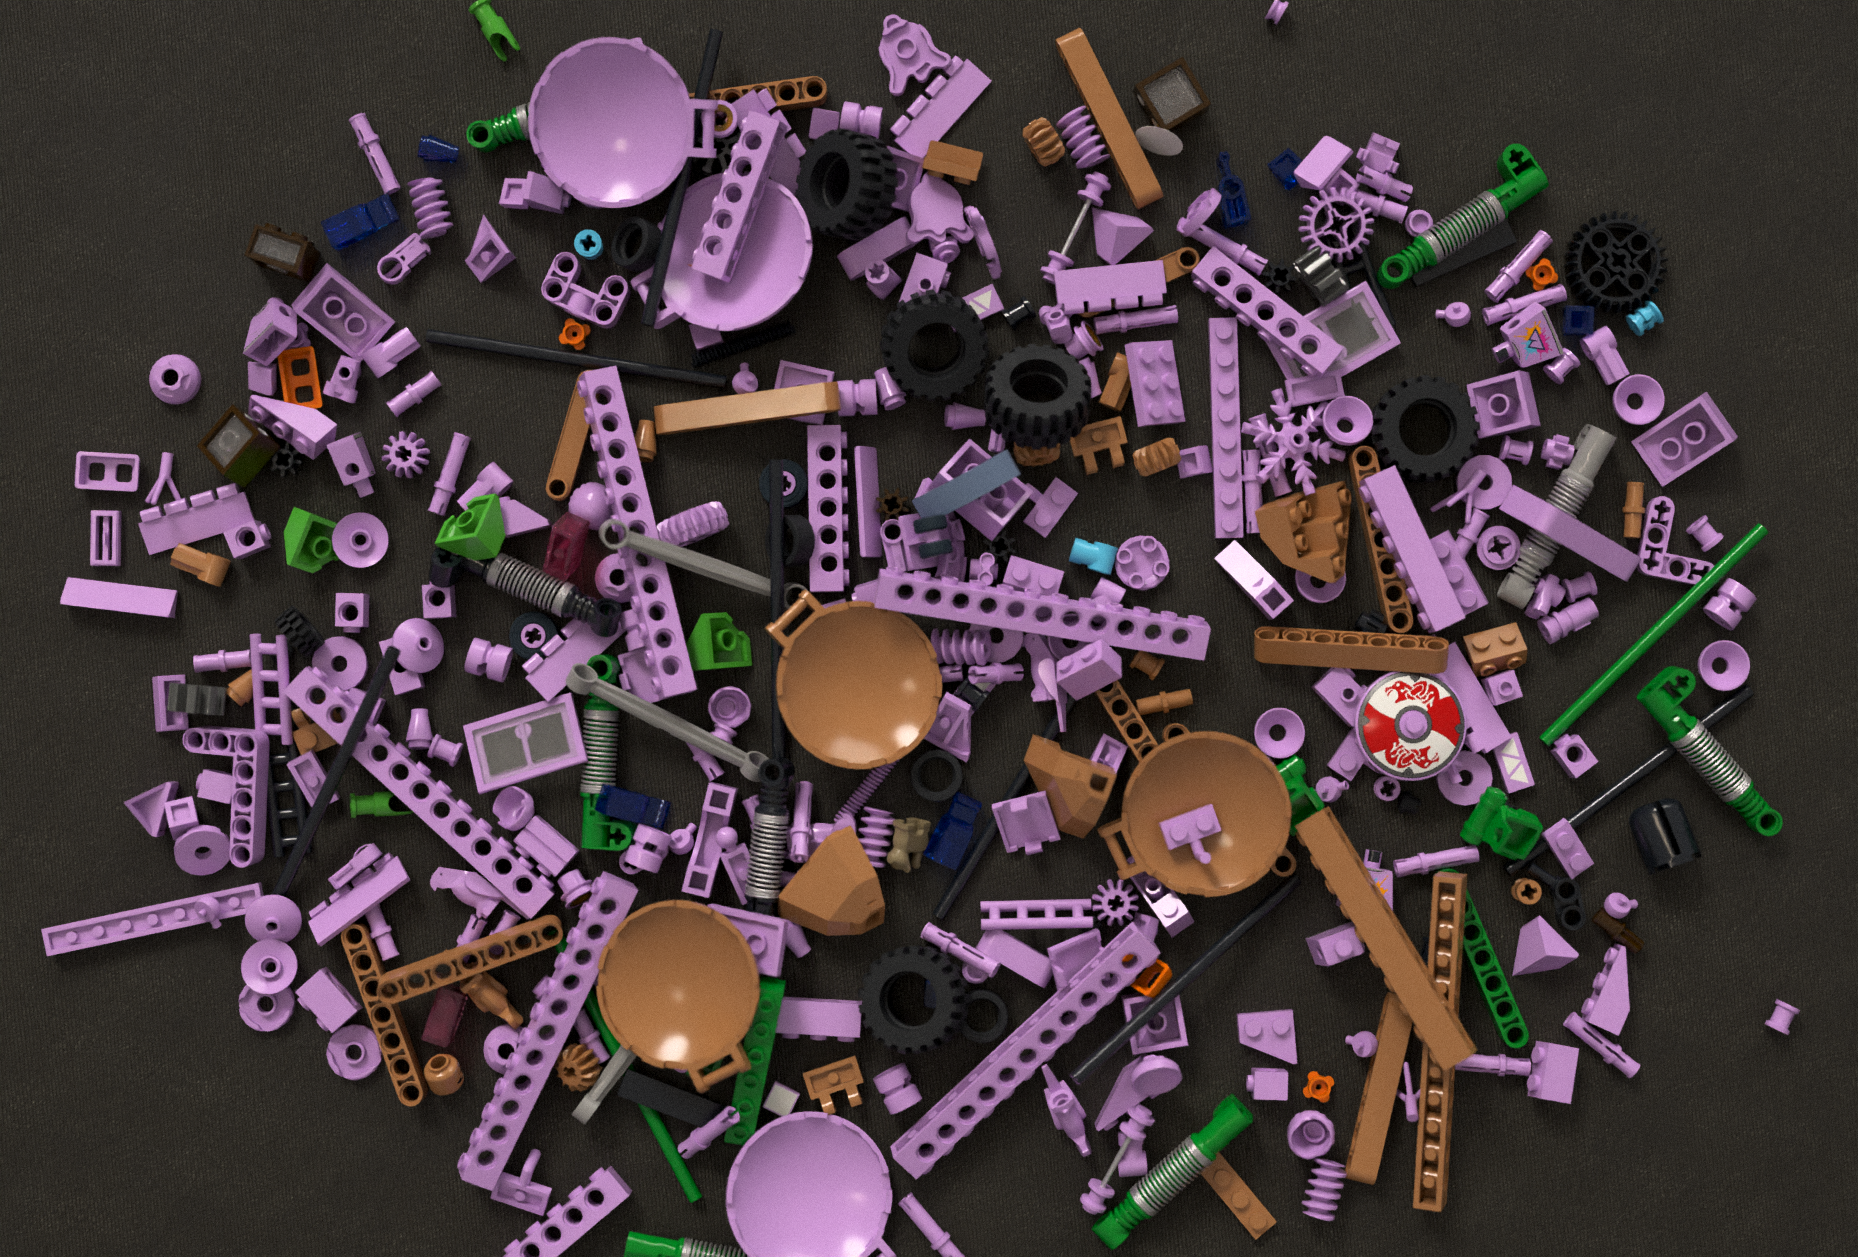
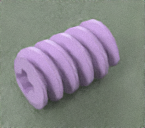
(1081, 138)
(429, 207)
(961, 649)
(875, 833)
(1324, 1189)

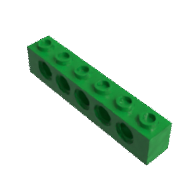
(758, 1050)

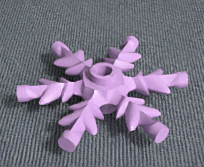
(1292, 442)

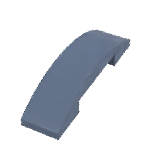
(967, 486)

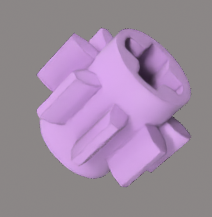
(1557, 451)

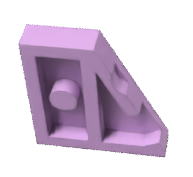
(952, 727)
(1269, 1032)

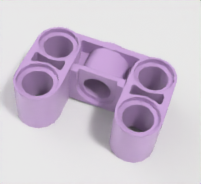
(581, 301)

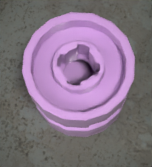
(862, 121)
(858, 397)
(1729, 604)
(629, 623)
(488, 659)
(644, 857)
(897, 1088)

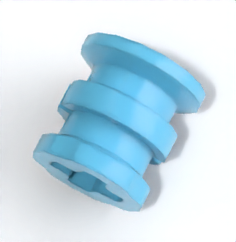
(585, 237)
(1644, 318)

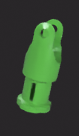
(493, 26)
(373, 804)

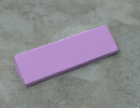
(867, 504)
(119, 597)

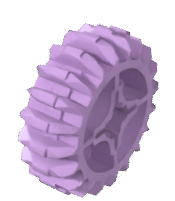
(1331, 212)
(693, 524)

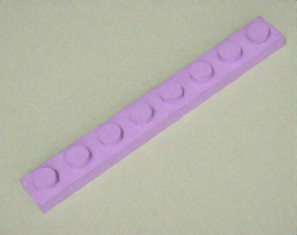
(1225, 428)
(144, 920)

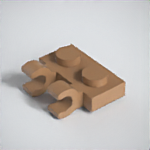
(1099, 437)
(310, 735)
(833, 1078)

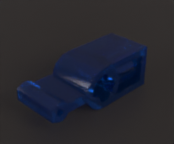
(1233, 208)
(359, 222)
(632, 806)
(953, 831)

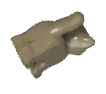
(908, 839)

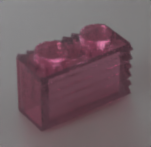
(566, 546)
(445, 1015)

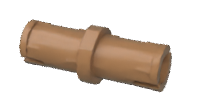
(1633, 510)
(1164, 702)

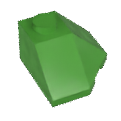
(476, 531)
(309, 540)
(718, 644)

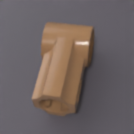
(1117, 384)
(207, 566)

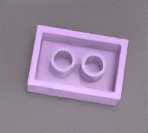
(994, 509)

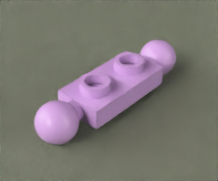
(734, 859)

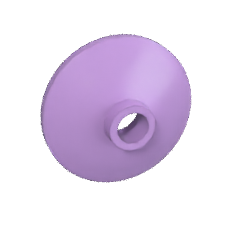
(360, 555)
(413, 655)
(277, 910)
(259, 957)

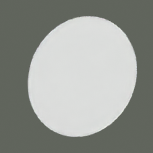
(1159, 140)

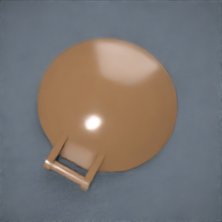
(855, 682)
(1197, 772)
(680, 988)

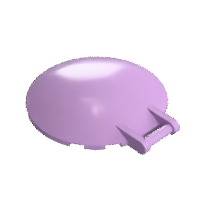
(615, 122)
(766, 273)
(809, 1190)

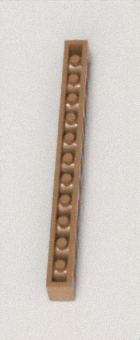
(1436, 1084)

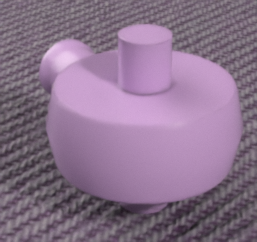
(1456, 314)
(745, 380)
(1330, 788)
(682, 840)
(1619, 905)
(208, 910)
(1363, 1043)

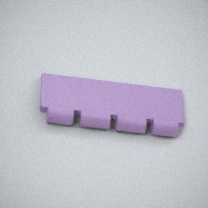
(947, 104)
(787, 162)
(1116, 282)
(192, 524)
(550, 674)
(1481, 717)
(351, 904)

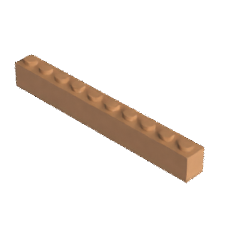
(1386, 939)

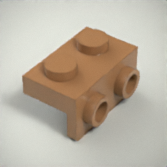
(952, 160)
(1495, 649)

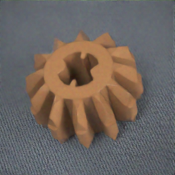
(1043, 141)
(1028, 457)
(1156, 457)
(578, 1067)

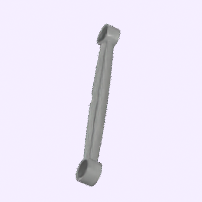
(693, 561)
(584, 680)
(611, 1074)

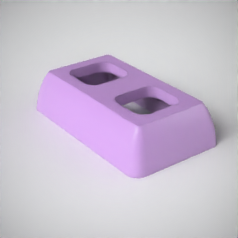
(111, 462)

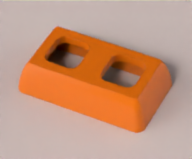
(291, 382)
(1141, 983)

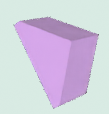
(1109, 752)

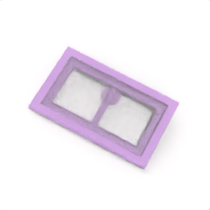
(1352, 322)
(525, 743)

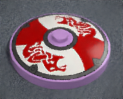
(1410, 725)

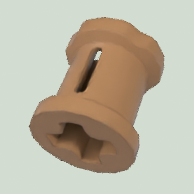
(1147, 663)
(1533, 895)

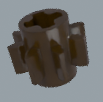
(888, 497)

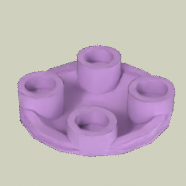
(1142, 562)

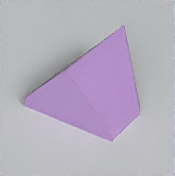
(1117, 234)
(488, 252)
(150, 807)
(1541, 949)

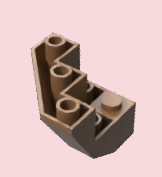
(1309, 530)
(1073, 784)
(835, 889)

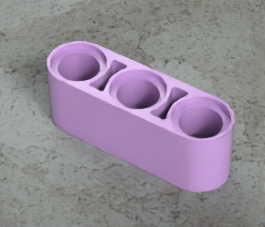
(879, 246)
(1016, 956)

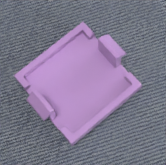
(637, 676)
(1026, 822)
(1073, 954)

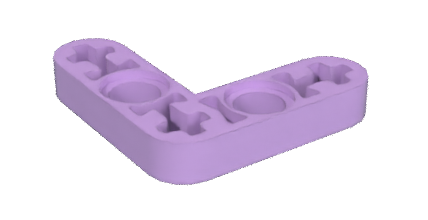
(1664, 559)

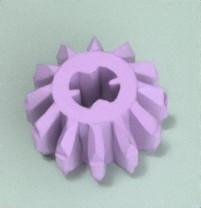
(395, 454)
(1119, 911)

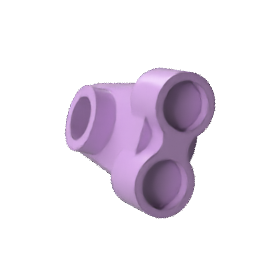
(1057, 323)
(342, 386)
(984, 569)
(1547, 593)

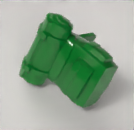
(1303, 800)
(1503, 828)

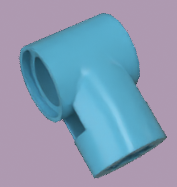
(1097, 556)

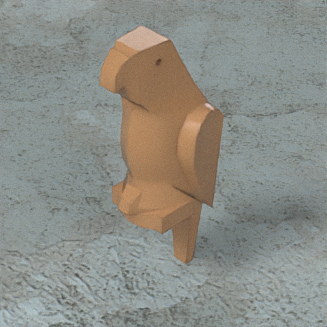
(490, 996)

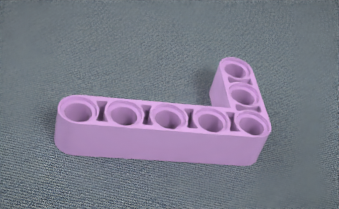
(1570, 533)
(242, 784)

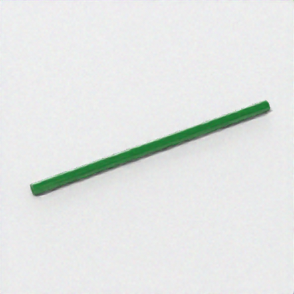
(1653, 634)
(651, 1115)

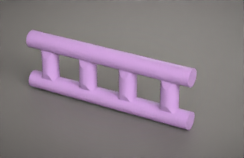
(280, 676)
(1048, 906)

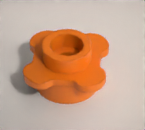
(1548, 271)
(570, 327)
(1322, 1093)

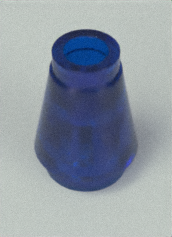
(437, 150)

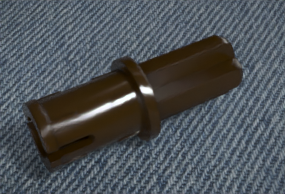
(1617, 931)

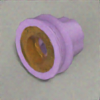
(724, 109)
(1083, 341)
(575, 889)

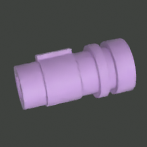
(1570, 618)

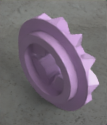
(1509, 554)

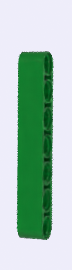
(1488, 968)

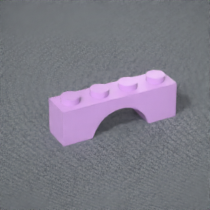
(705, 856)

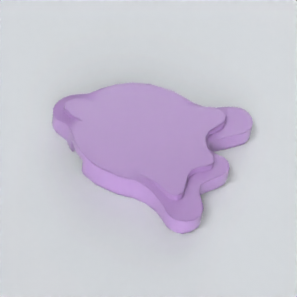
(908, 52)
(936, 210)
(983, 240)

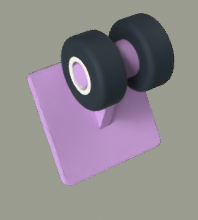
(924, 540)

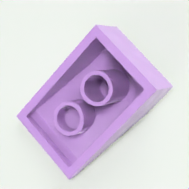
(342, 313)
(1684, 439)

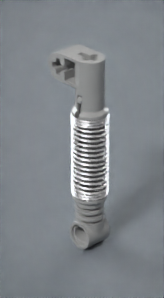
(1574, 484)

